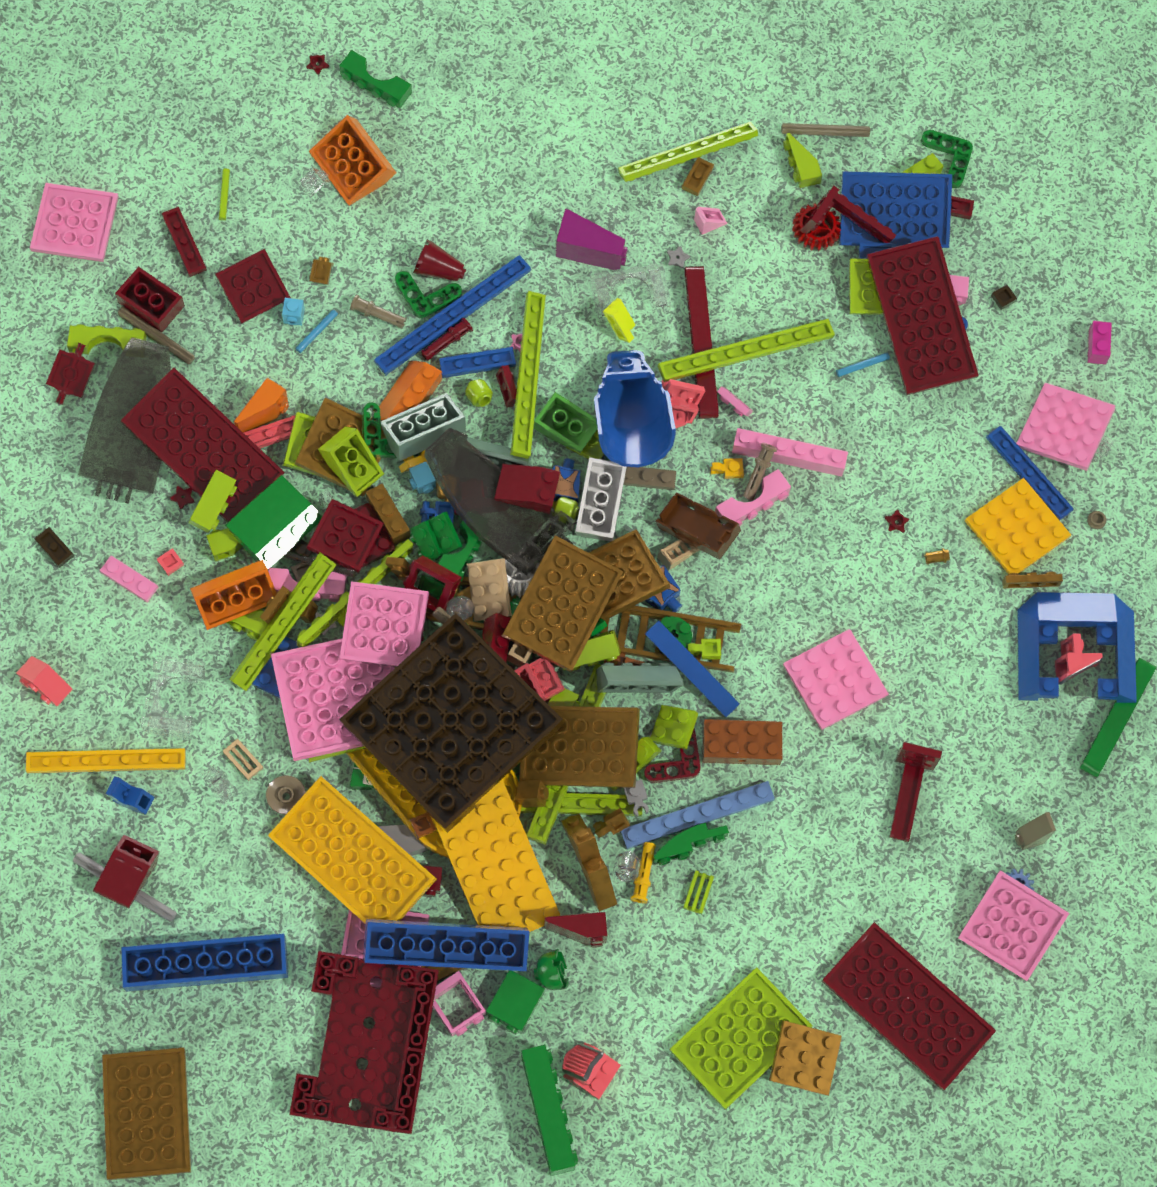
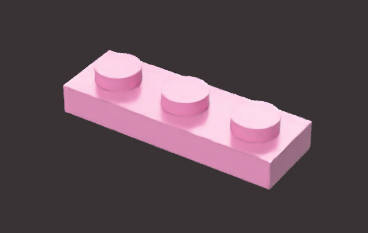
(129, 578)

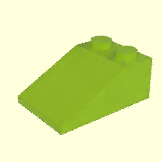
(351, 460)

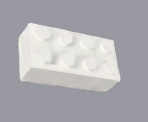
(600, 500)

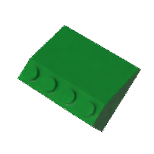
(274, 522)

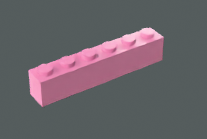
(792, 452)

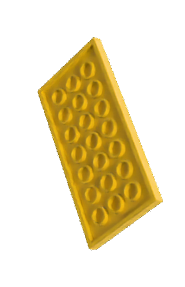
(351, 855)
(498, 865)

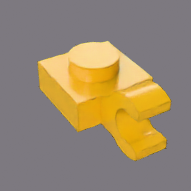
(412, 461)
(730, 468)

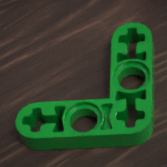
(959, 155)
(427, 301)
(378, 443)

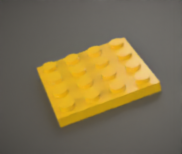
(1017, 527)

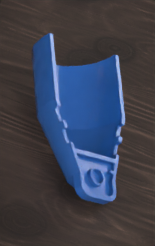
(633, 412)

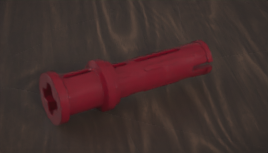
(453, 334)

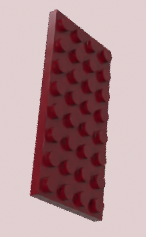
(922, 315)
(198, 440)
(908, 1006)

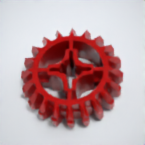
(828, 235)

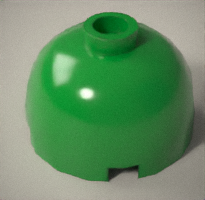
(551, 970)

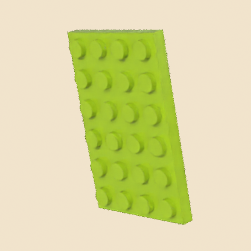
(737, 1038)

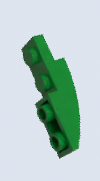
(681, 844)

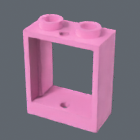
(447, 985)

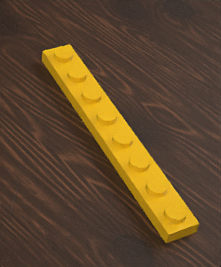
(106, 760)

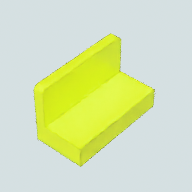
(620, 320)

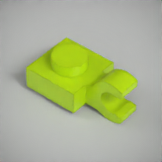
(708, 649)

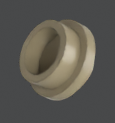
(1096, 520)

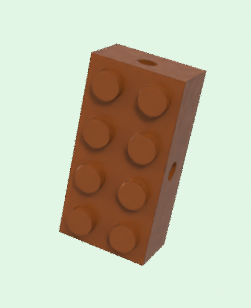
(742, 742)

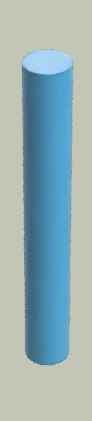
(316, 331)
(863, 364)

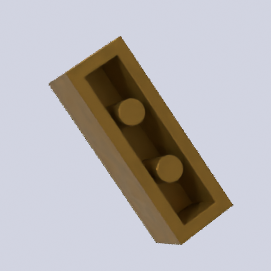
(388, 514)

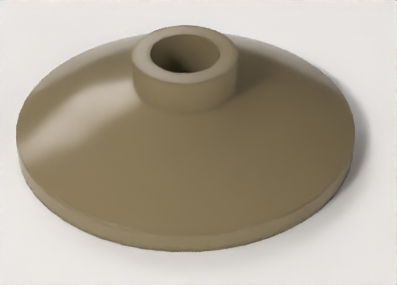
(278, 788)

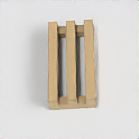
(253, 771)

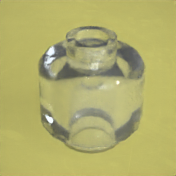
(461, 605)
(626, 866)

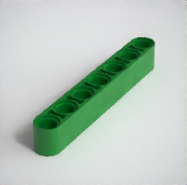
(1115, 723)

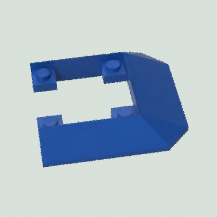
(1039, 625)

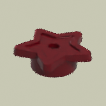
(317, 59)
(182, 501)
(900, 518)

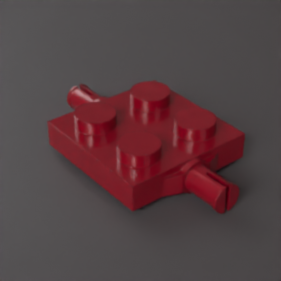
(70, 373)

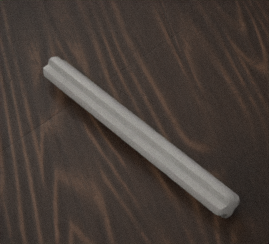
(142, 898)

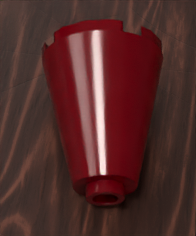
(438, 263)

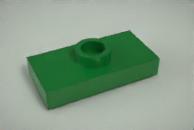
(431, 585)

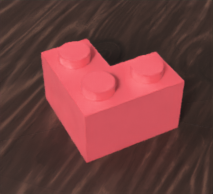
(42, 678)

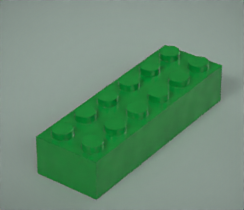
(548, 1111)

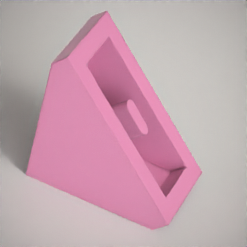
(708, 219)

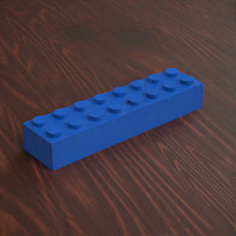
(446, 945)
(204, 962)

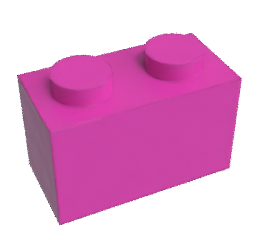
(1099, 342)

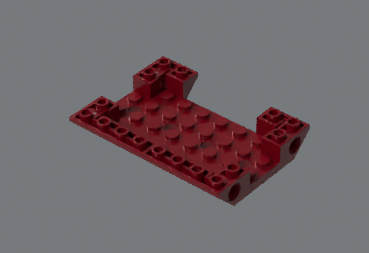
(392, 1047)

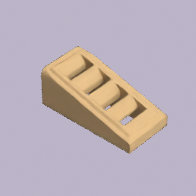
(669, 560)

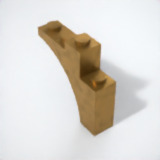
(590, 861)

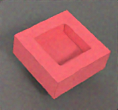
(170, 562)

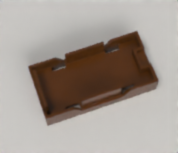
(699, 526)

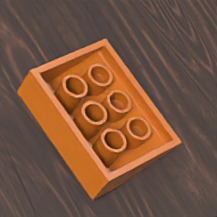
(352, 160)

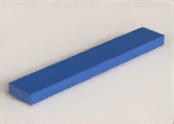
(1029, 471)
(692, 668)

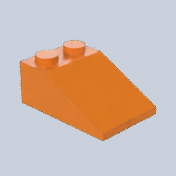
(263, 407)

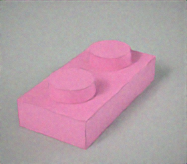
(728, 397)

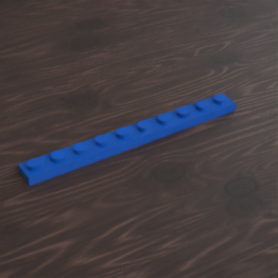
(452, 315)

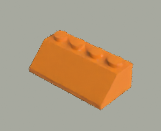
(411, 389)
(234, 594)

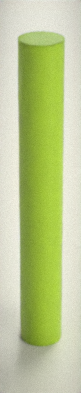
(224, 194)

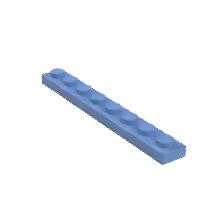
(697, 815)

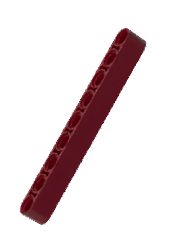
(701, 337)

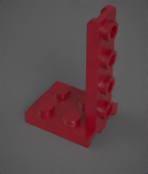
(849, 210)
(916, 760)

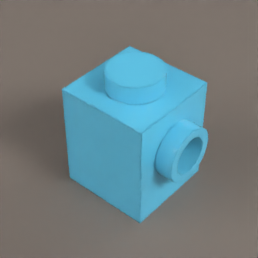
(293, 311)
(422, 478)

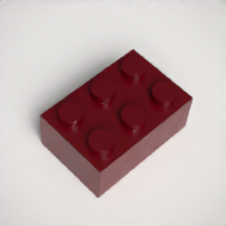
(150, 299)

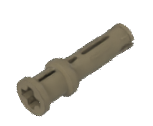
(371, 309)
(762, 462)

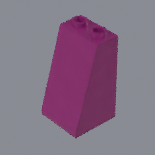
(589, 243)

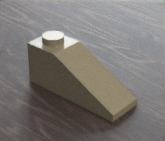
(1035, 832)

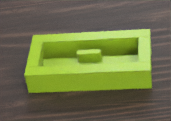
(703, 876)

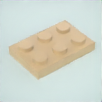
(489, 588)

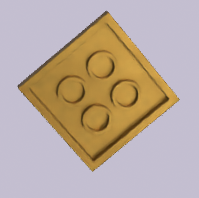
(805, 1058)

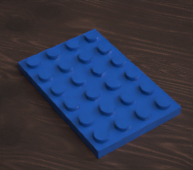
(908, 203)

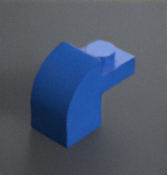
(129, 796)

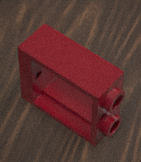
(439, 572)

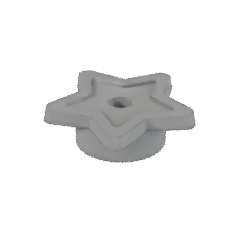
(677, 262)

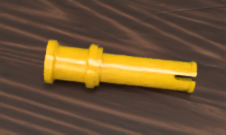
(642, 882)

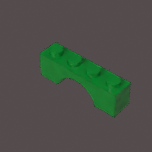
(393, 90)
(458, 561)

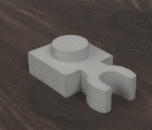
(637, 796)

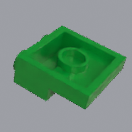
(435, 537)

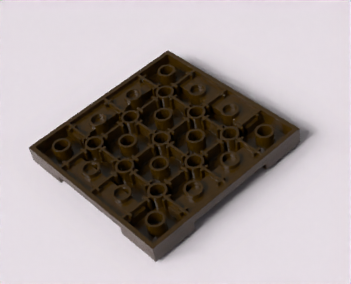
(451, 721)

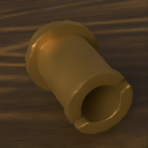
(937, 556)

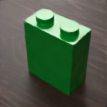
(515, 1002)

